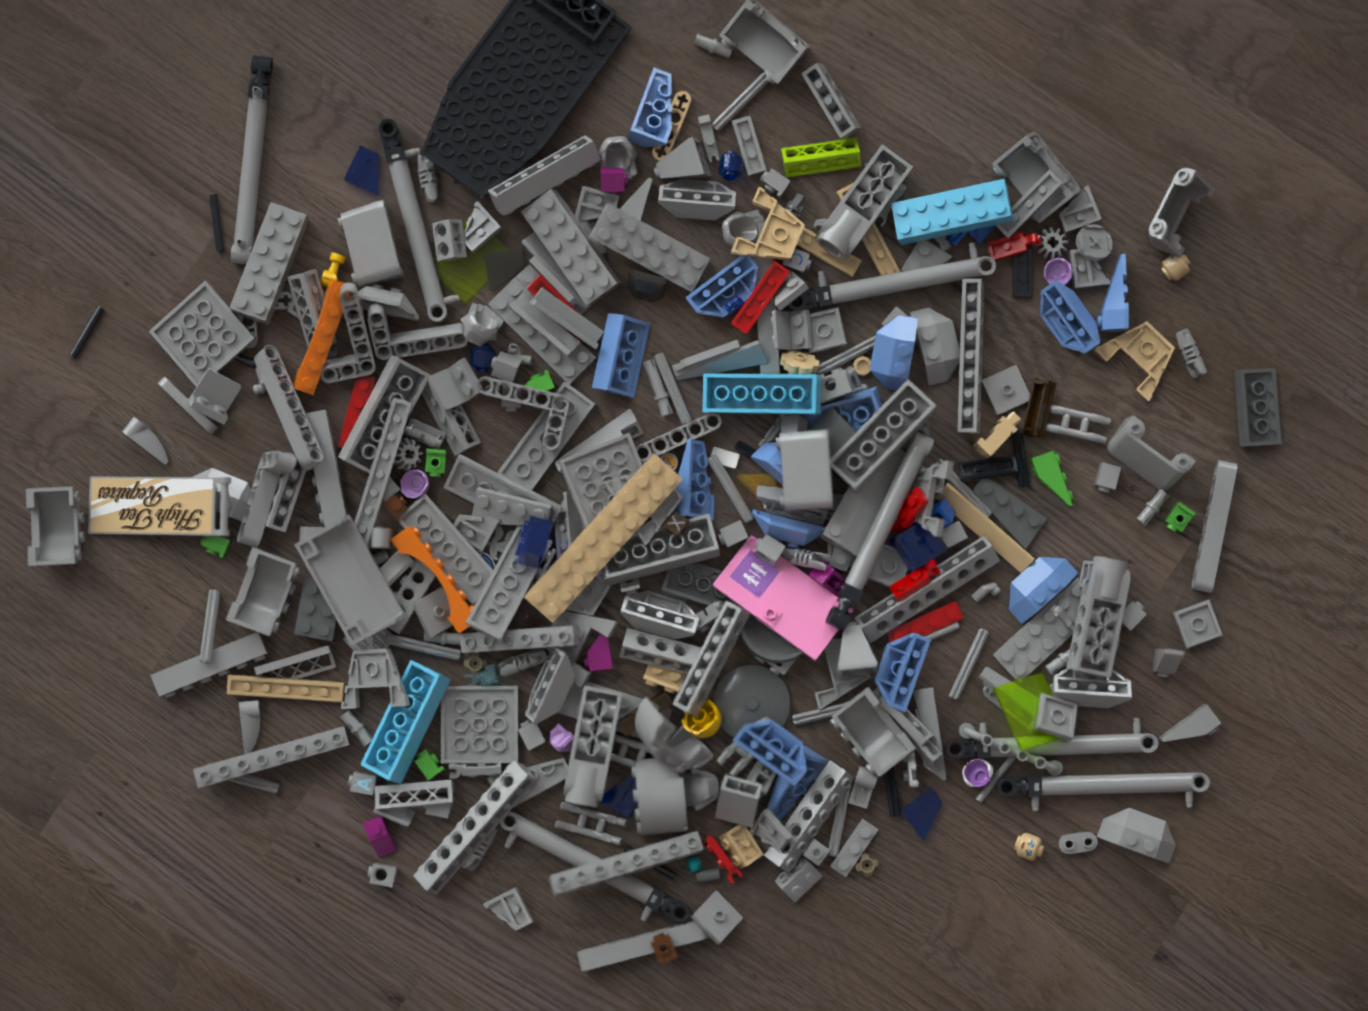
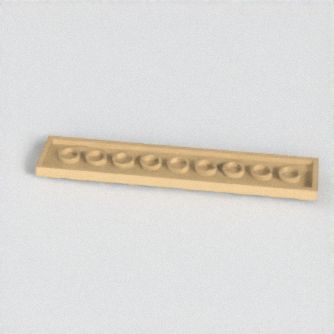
(603, 537)

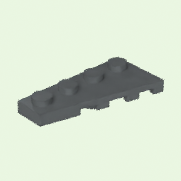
(1011, 512)

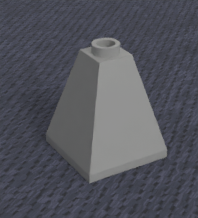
(684, 162)
(855, 654)

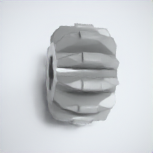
(1056, 238)
(412, 454)

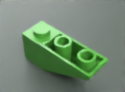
(1048, 473)

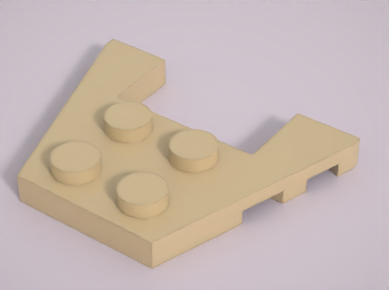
(778, 234)
(1146, 349)

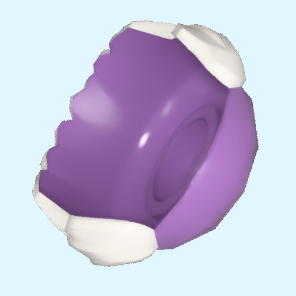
(977, 773)

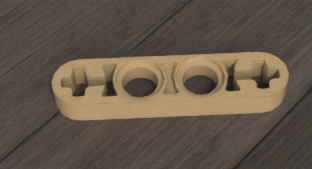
(675, 126)

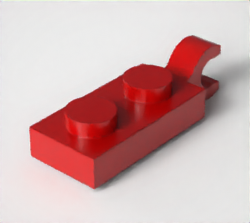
(1012, 246)
(910, 510)
(914, 581)
(723, 860)

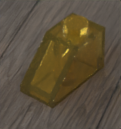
(751, 481)

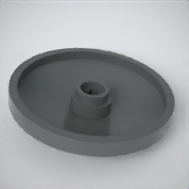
(767, 643)
(749, 696)

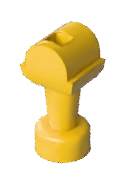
(336, 259)

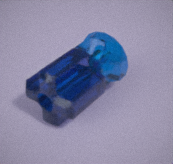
(735, 303)

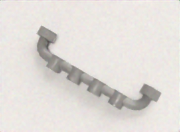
(1053, 767)

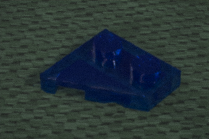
(364, 170)
(622, 797)
(922, 812)

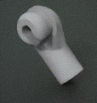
(514, 350)
(259, 388)
(984, 590)

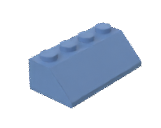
(621, 355)

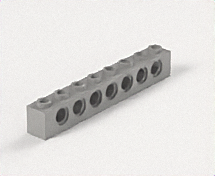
(971, 356)
(954, 573)
(271, 757)
(484, 825)
(625, 864)

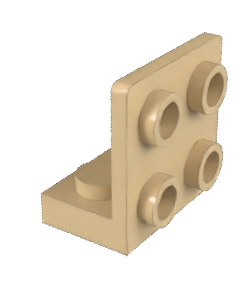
(664, 677)

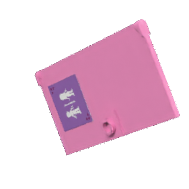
(780, 598)

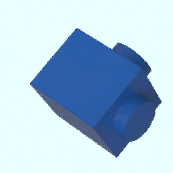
(943, 511)

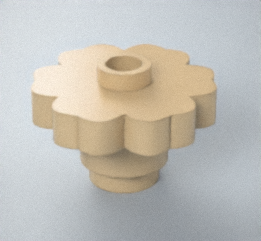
(799, 362)

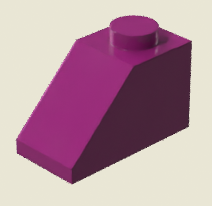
(828, 579)
(599, 655)
(380, 836)

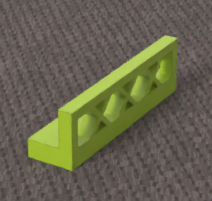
(821, 160)

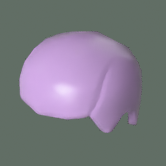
(1059, 270)
(414, 483)

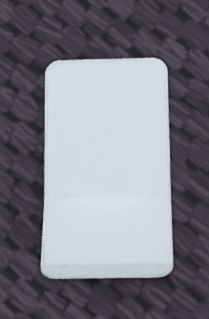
(726, 457)

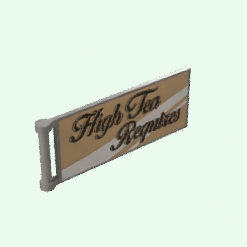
(157, 505)

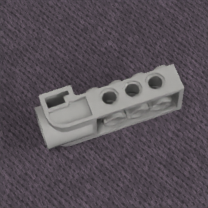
(863, 203)
(1099, 615)
(592, 746)

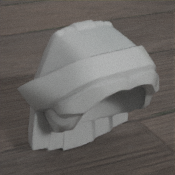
(618, 153)
(743, 225)
(481, 324)
(700, 788)

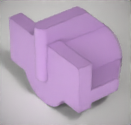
(561, 739)

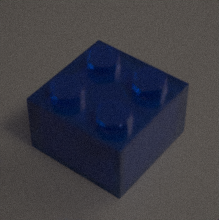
(534, 542)
(917, 546)

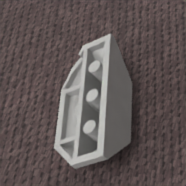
(697, 199)
(394, 301)
(936, 345)
(238, 493)
(659, 615)
(550, 687)
(1092, 689)
(1139, 833)

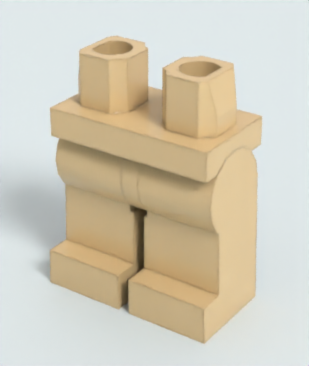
(1004, 428)

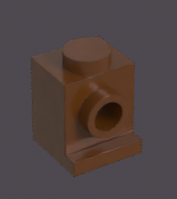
(396, 505)
(663, 956)

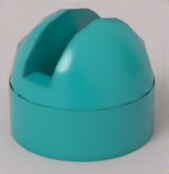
(693, 864)

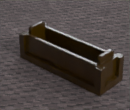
(1038, 408)
(627, 723)

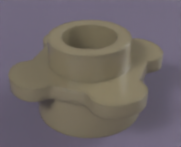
(470, 663)
(861, 865)

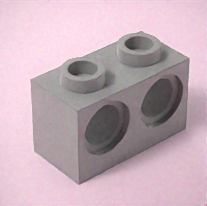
(449, 240)

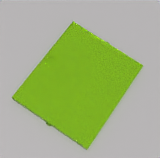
(467, 274)
(1020, 706)

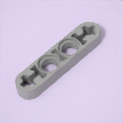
(183, 400)

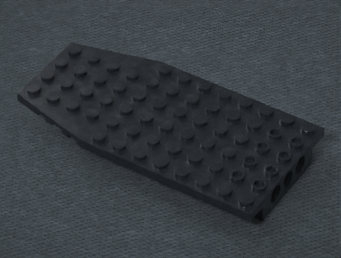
(520, 87)

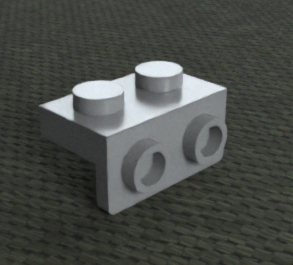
(799, 879)

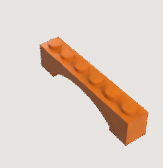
(315, 357)
(410, 543)

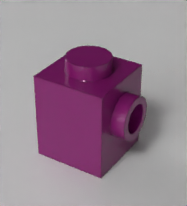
(613, 180)

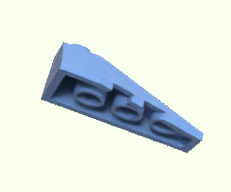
(1114, 312)
(855, 408)
(786, 794)

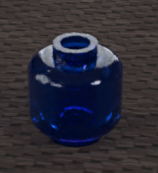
(730, 165)
(482, 357)

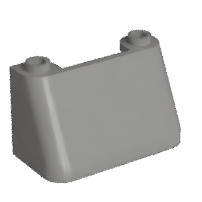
(764, 40)
(1027, 164)
(1185, 187)
(371, 244)
(1143, 459)
(805, 470)

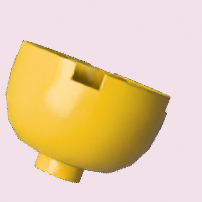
(705, 723)

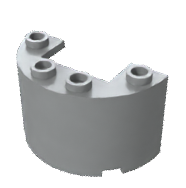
(55, 526)
(264, 592)
(872, 732)
(673, 753)
(659, 799)

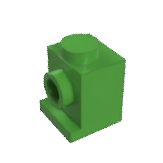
(541, 382)
(441, 456)
(1179, 509)
(216, 545)
(428, 764)

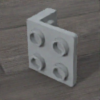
(791, 330)
(454, 385)
(214, 395)

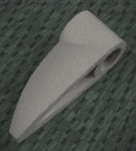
(145, 438)
(249, 723)

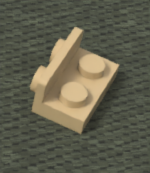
(740, 846)

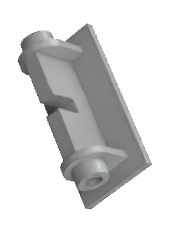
(424, 433)
(706, 620)

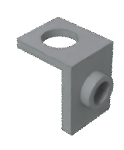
(630, 588)

